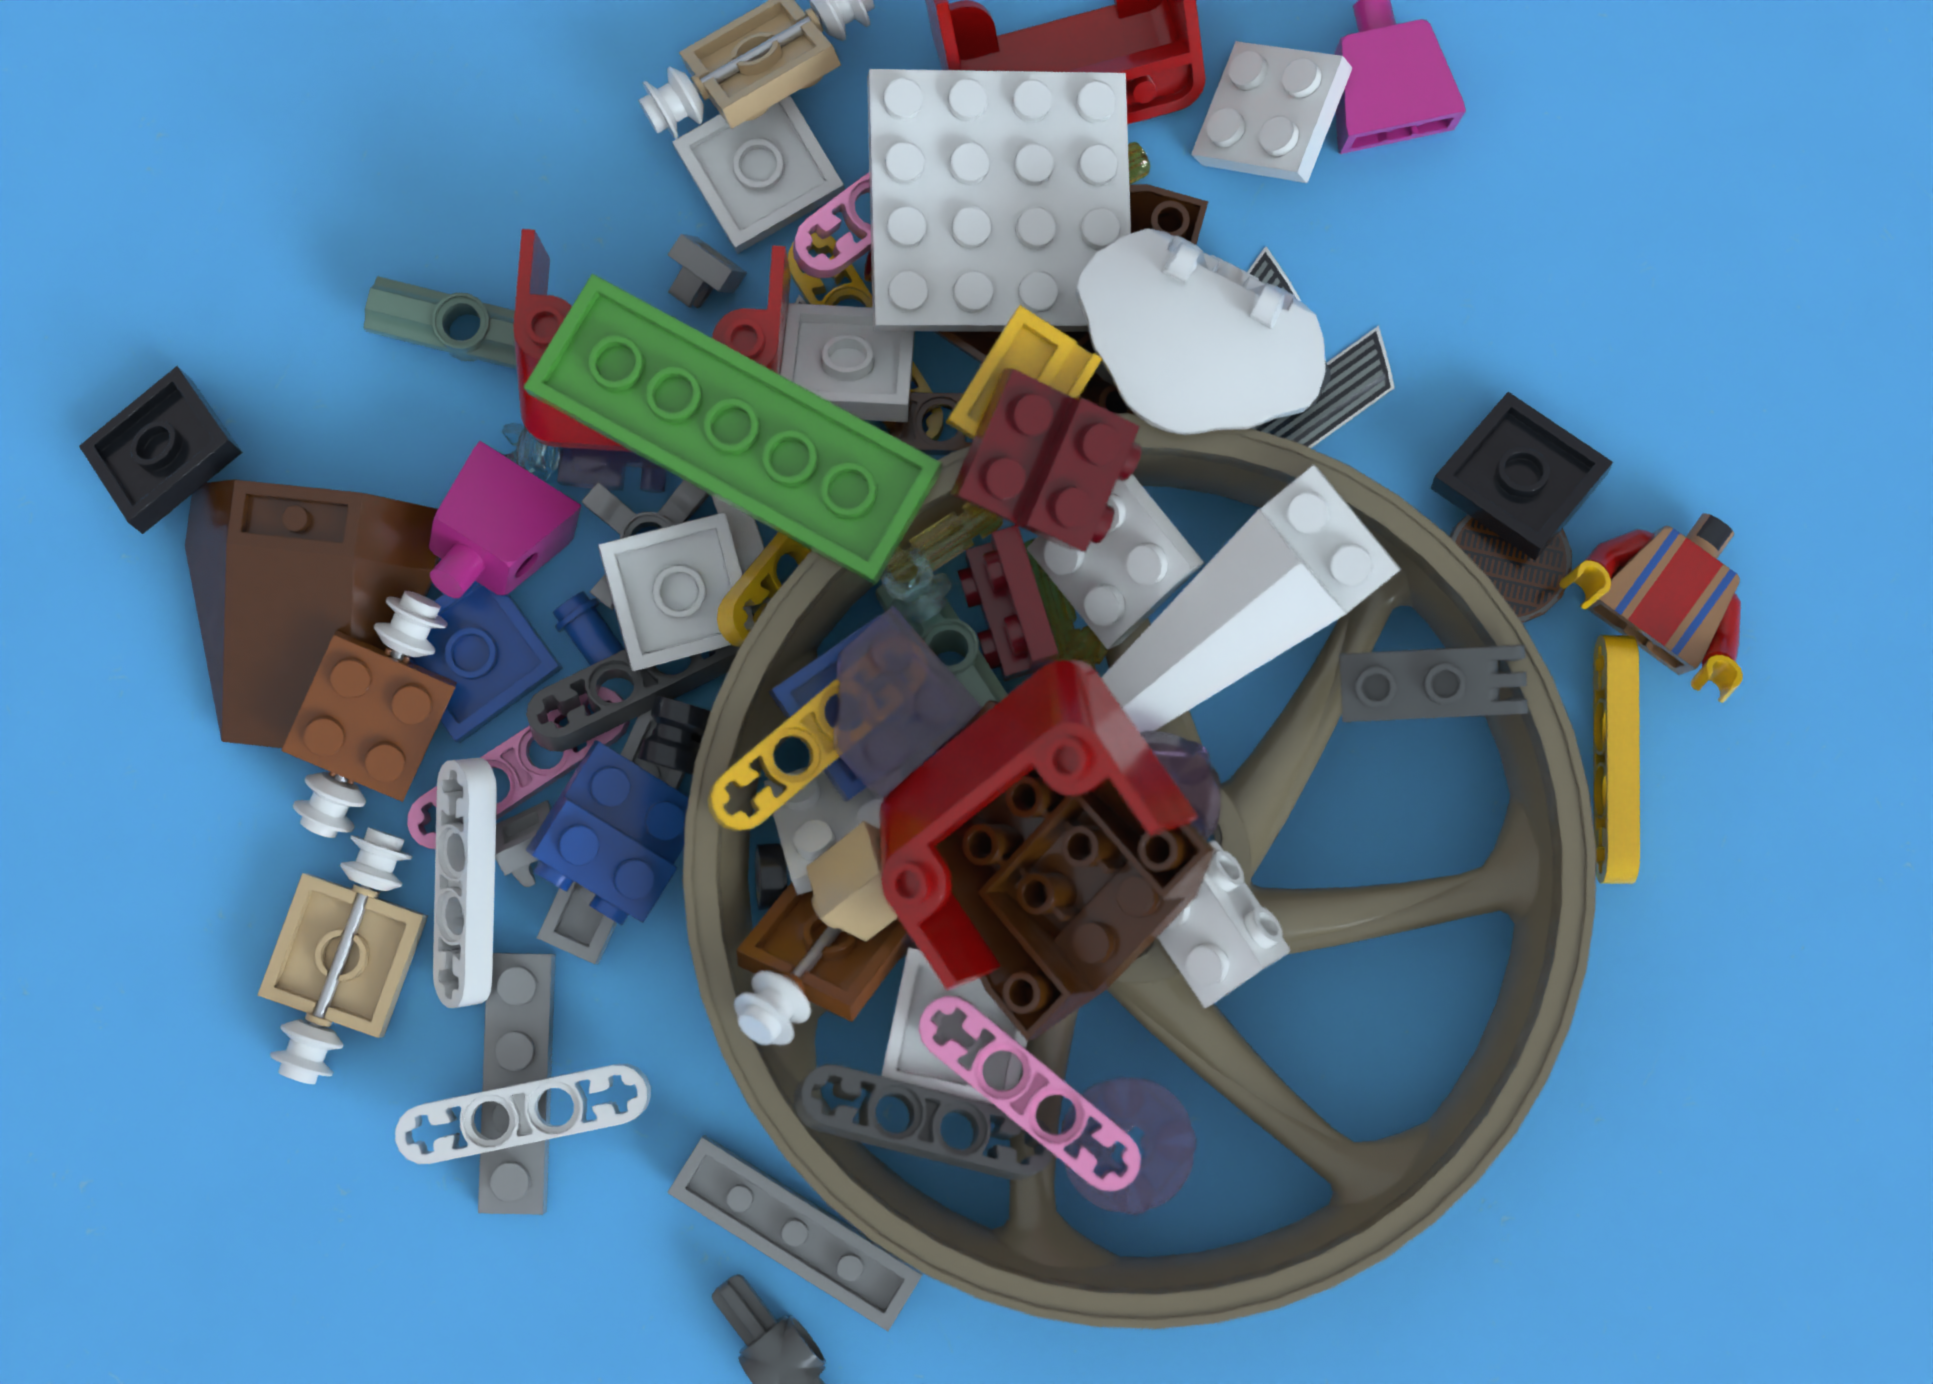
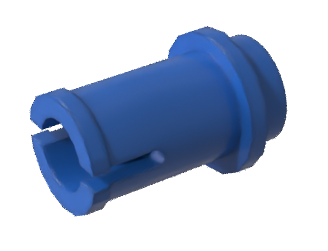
(587, 628)

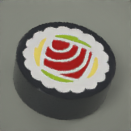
(769, 874)

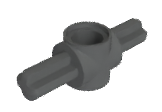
(774, 1348)

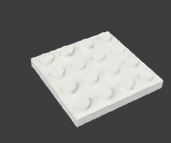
(991, 193)

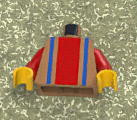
(1670, 598)

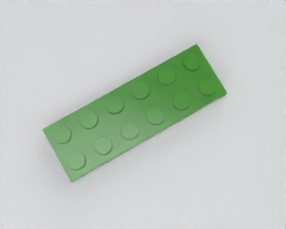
(734, 428)

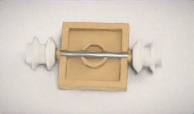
(753, 62)
(342, 956)

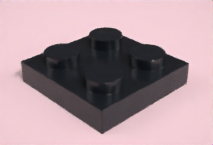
(160, 450)
(1521, 475)

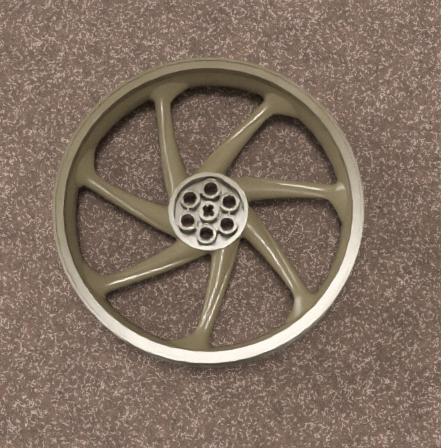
(1380, 1188)

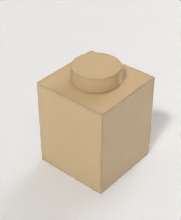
(850, 886)

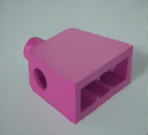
(1396, 82)
(497, 525)

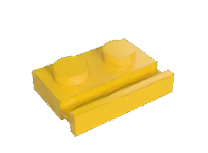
(1033, 349)

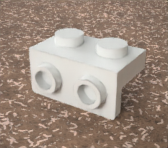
(1223, 933)

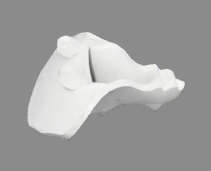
(1198, 337)

